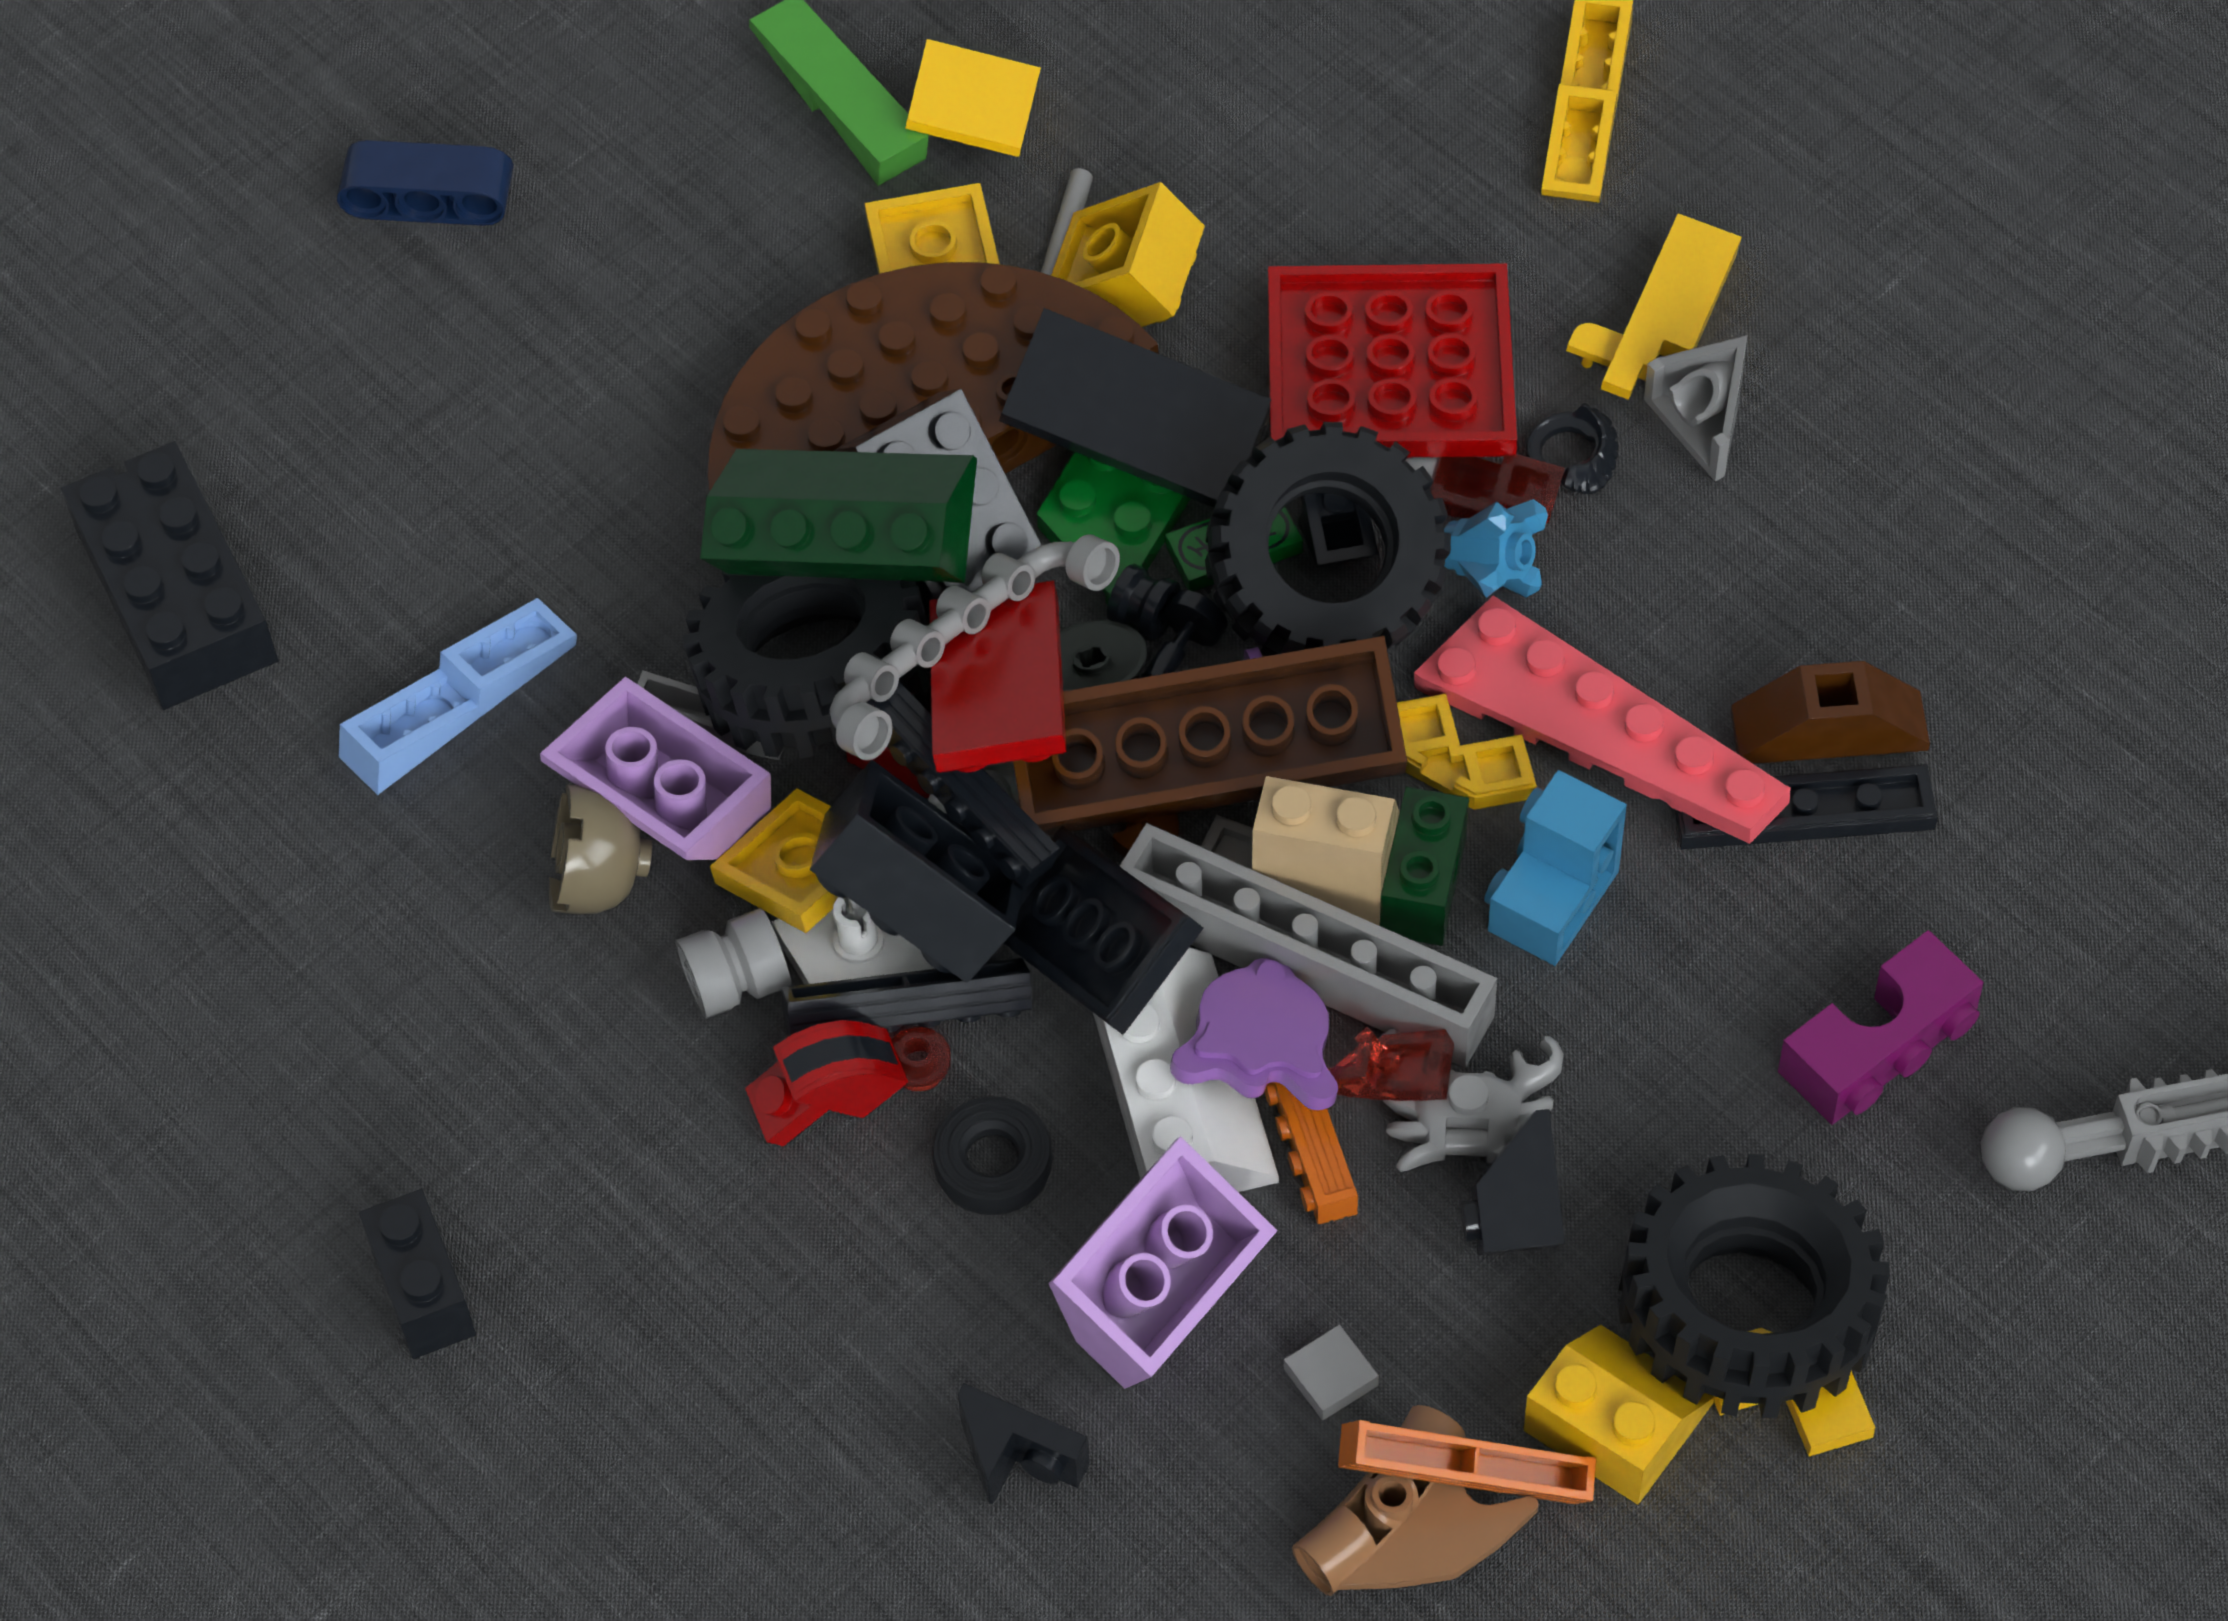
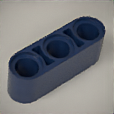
(425, 182)

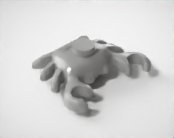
(1478, 1110)

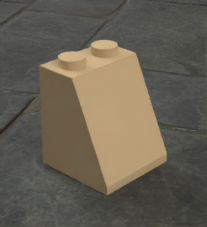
(1325, 843)

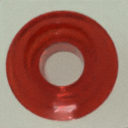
(927, 1072)

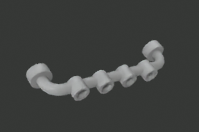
(866, 729)

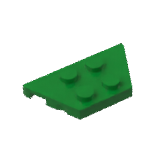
(1113, 507)

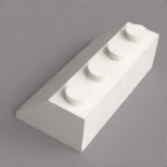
(1159, 1109)

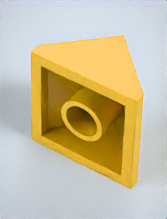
(972, 98)

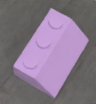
(663, 772)
(1158, 1264)

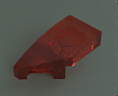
(1397, 1066)

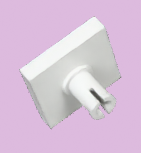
(846, 947)

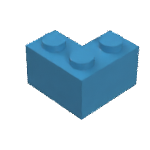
(1561, 868)

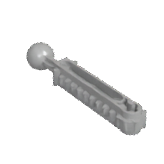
(2029, 1148)

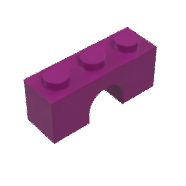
(1847, 1064)

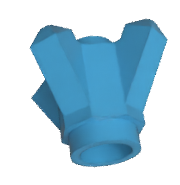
(1498, 547)

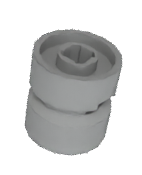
(737, 962)

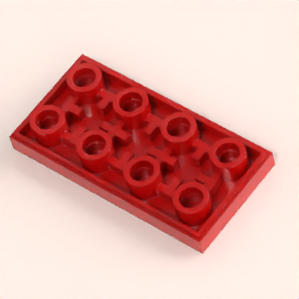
(1001, 688)

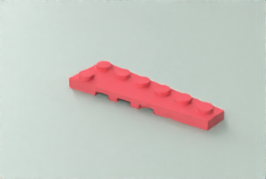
(1558, 695)

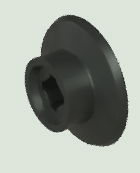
(1100, 653)

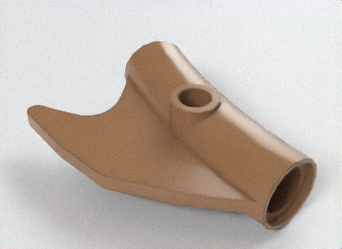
(1407, 1529)

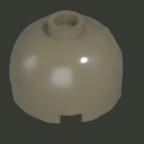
(595, 853)

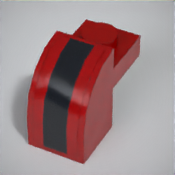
(821, 1069)

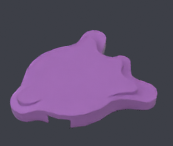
(1260, 1030)

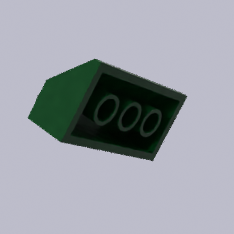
(841, 515)

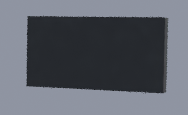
(1133, 408)
(1100, 932)

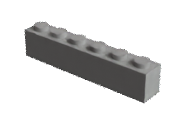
(1334, 952)

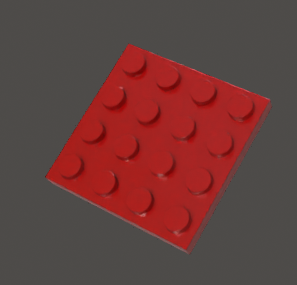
(1395, 351)

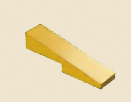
(1587, 99)

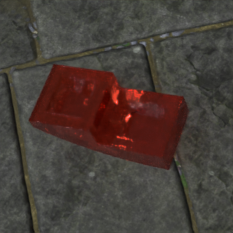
(1475, 483)

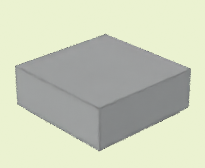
(1331, 1372)

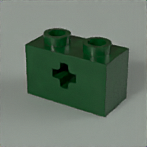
(1424, 865)

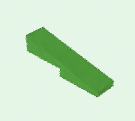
(842, 88)

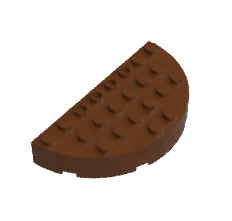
(895, 344)

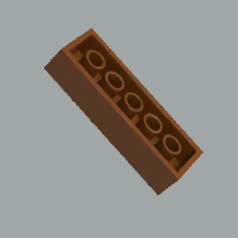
(1216, 736)

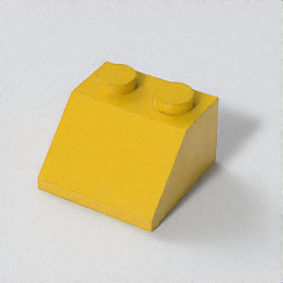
(1133, 252)
(1611, 1407)

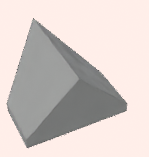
(1699, 398)

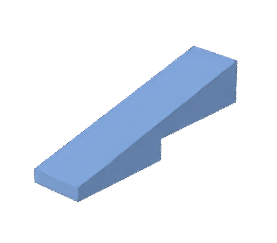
(470, 681)

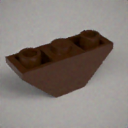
(1829, 714)

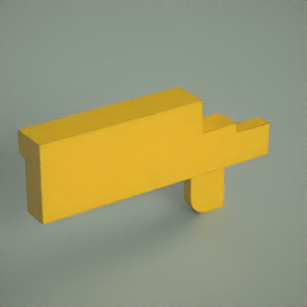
(1670, 309)

